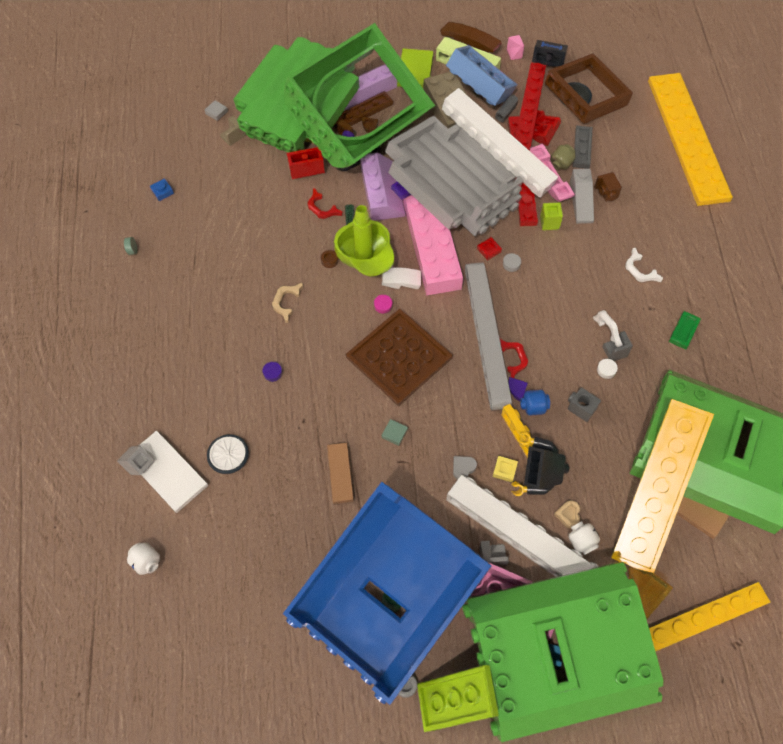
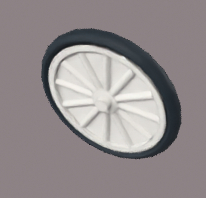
(227, 454)

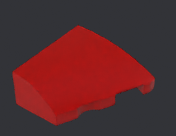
(545, 127)

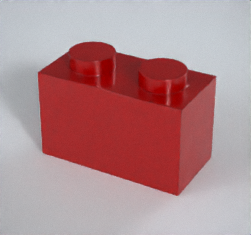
(305, 163)

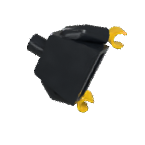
(544, 467)

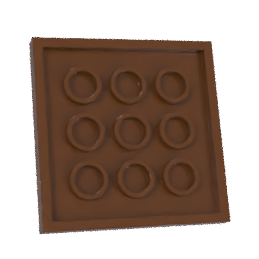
(399, 357)

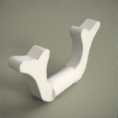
(639, 276)
(602, 318)

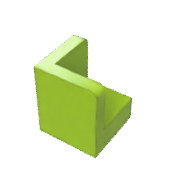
(551, 216)

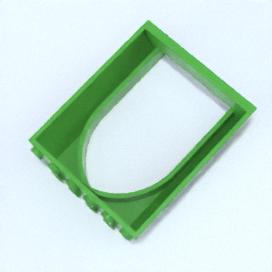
(303, 86)

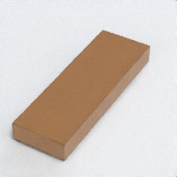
(340, 473)

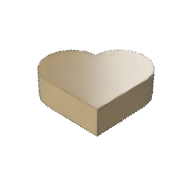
(568, 514)

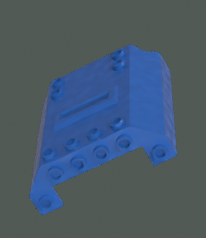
(410, 562)

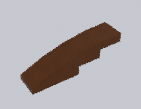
(471, 36)

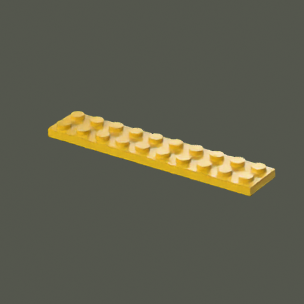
(689, 140)

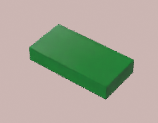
(684, 330)

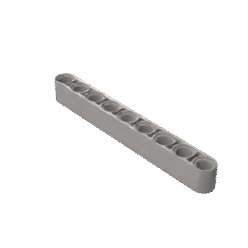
(487, 336)

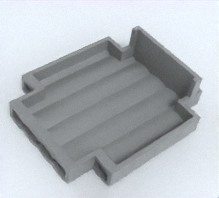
(453, 176)

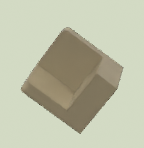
(234, 133)

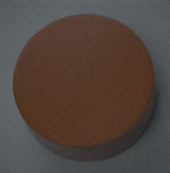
(329, 259)

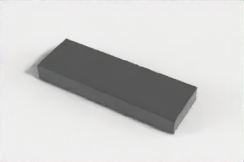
(583, 146)

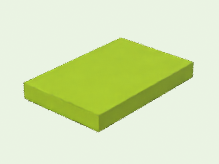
(418, 62)

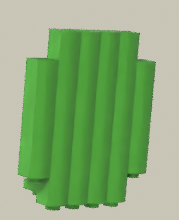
(263, 103)

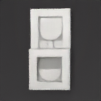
(402, 277)

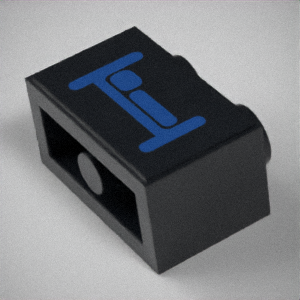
(549, 53)

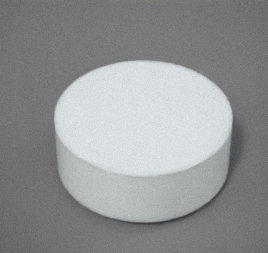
(607, 368)

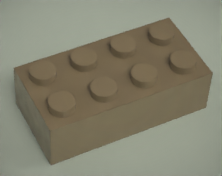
(439, 88)

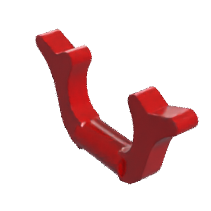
(322, 214)
(521, 353)

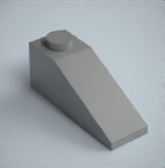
(582, 186)

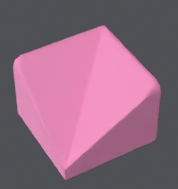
(515, 47)

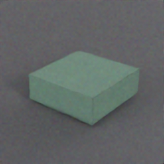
(394, 432)

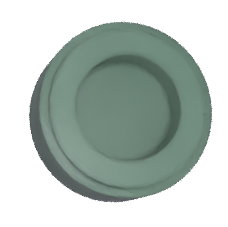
(130, 246)

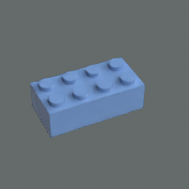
(481, 75)

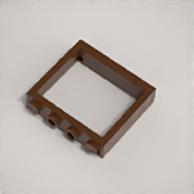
(574, 101)

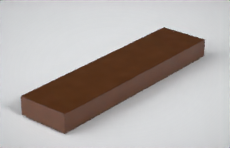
(366, 109)

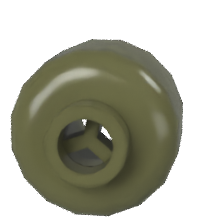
(563, 157)

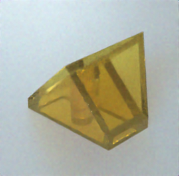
(651, 589)

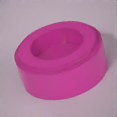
(383, 304)

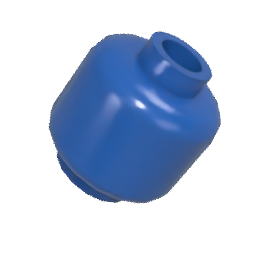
(535, 402)

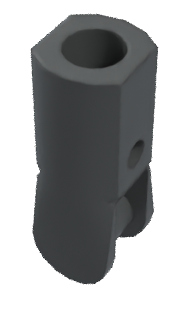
(506, 109)

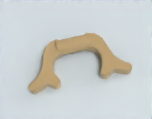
(278, 297)

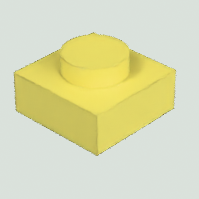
(505, 469)

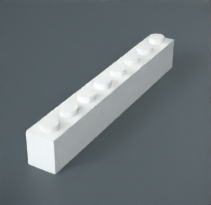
(499, 142)
(516, 529)

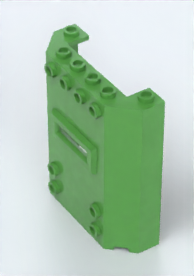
(735, 486)
(600, 639)

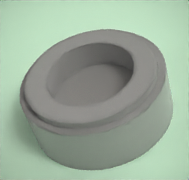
(511, 262)
(409, 689)

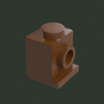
(608, 186)

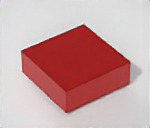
(489, 248)

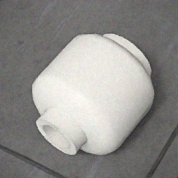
(584, 537)
(143, 558)

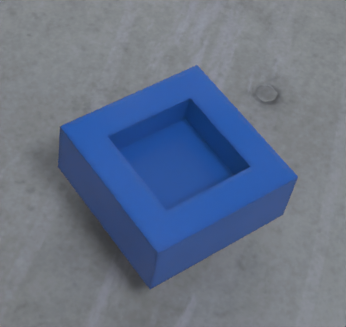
(161, 189)

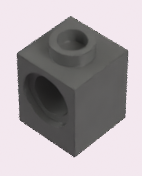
(589, 399)

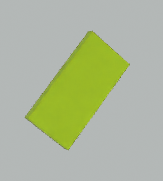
(457, 699)

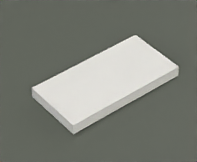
(171, 473)

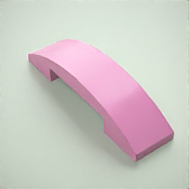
(560, 190)

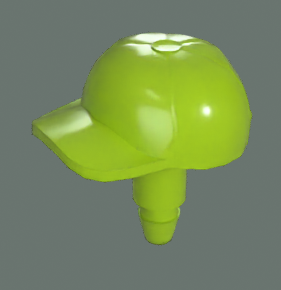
(364, 244)

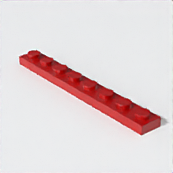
(530, 104)
(527, 205)

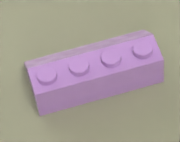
(373, 83)
(381, 199)

